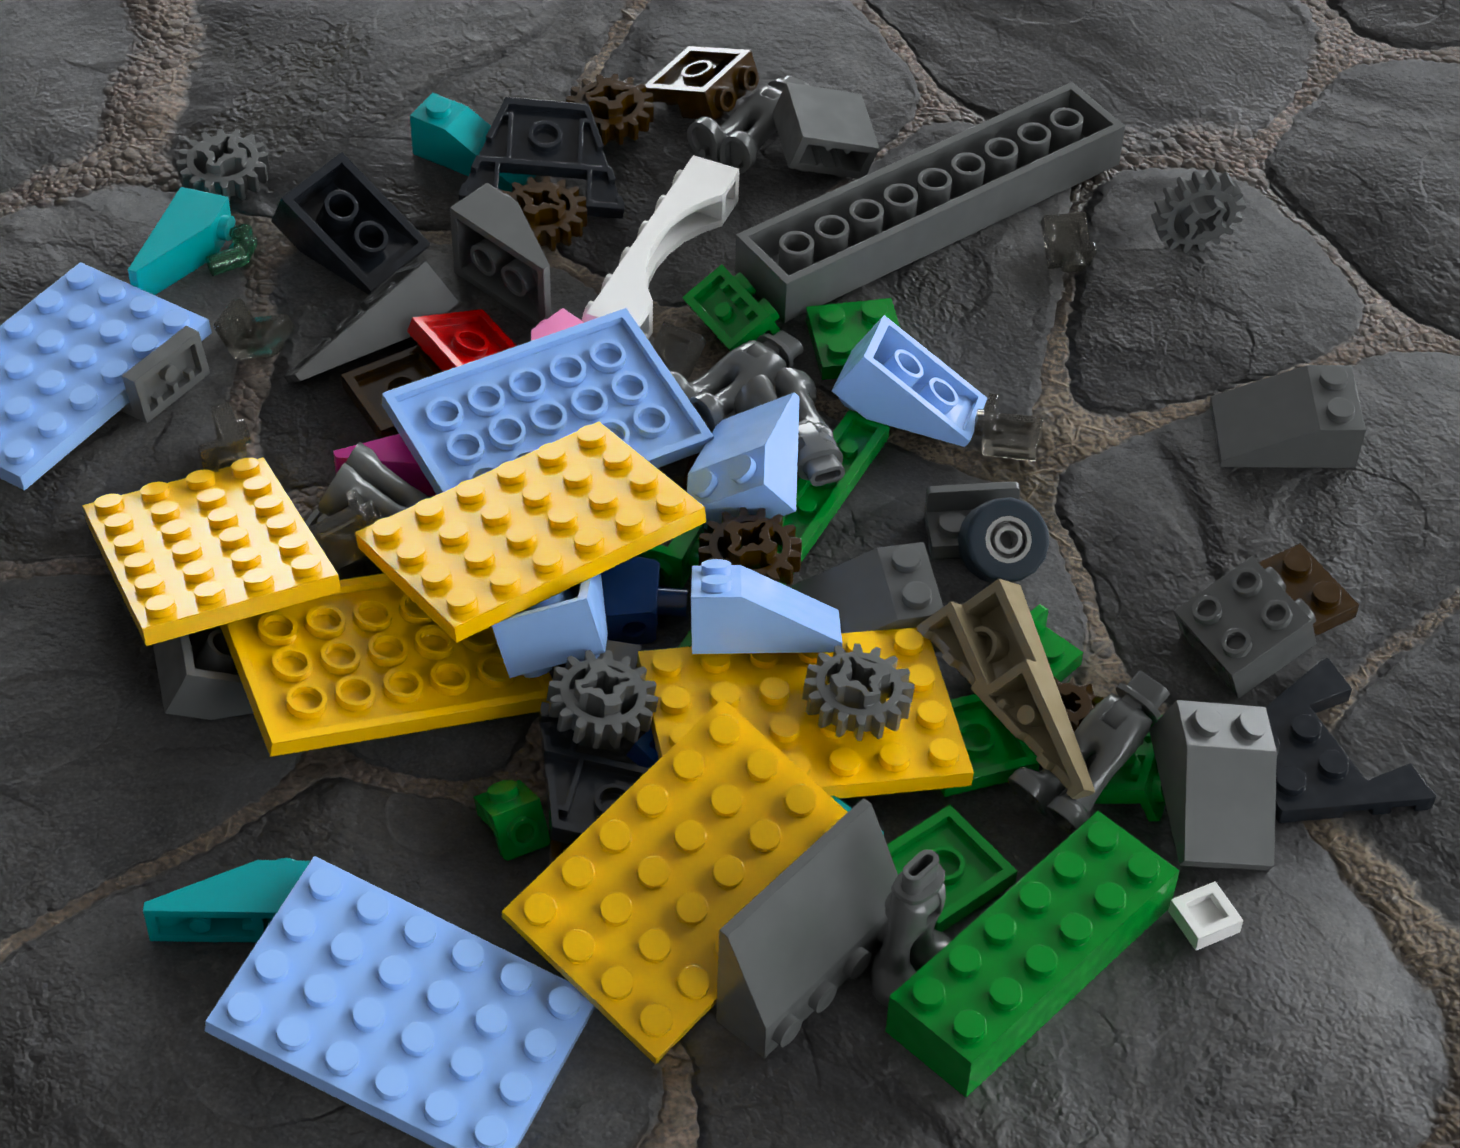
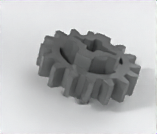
(224, 164)
(1198, 210)
(858, 692)
(597, 699)

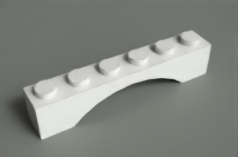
(695, 204)

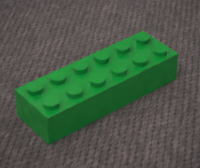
(1030, 953)

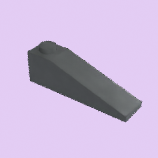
(385, 320)

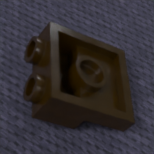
(705, 81)

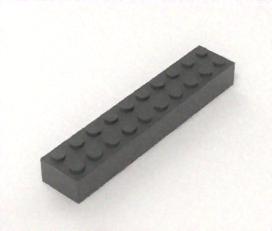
(928, 200)

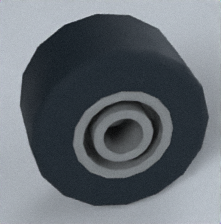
(988, 548)

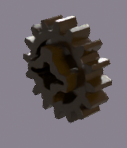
(616, 106)
(551, 210)
(754, 544)

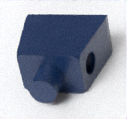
(636, 600)

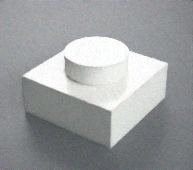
(1205, 915)

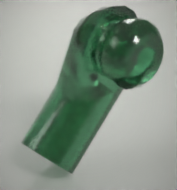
(239, 251)

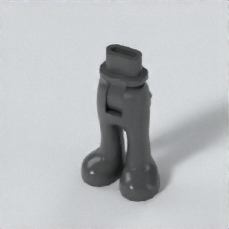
(729, 140)
(734, 370)
(817, 450)
(373, 482)
(1113, 732)
(910, 933)

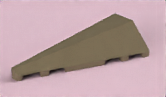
(1003, 659)

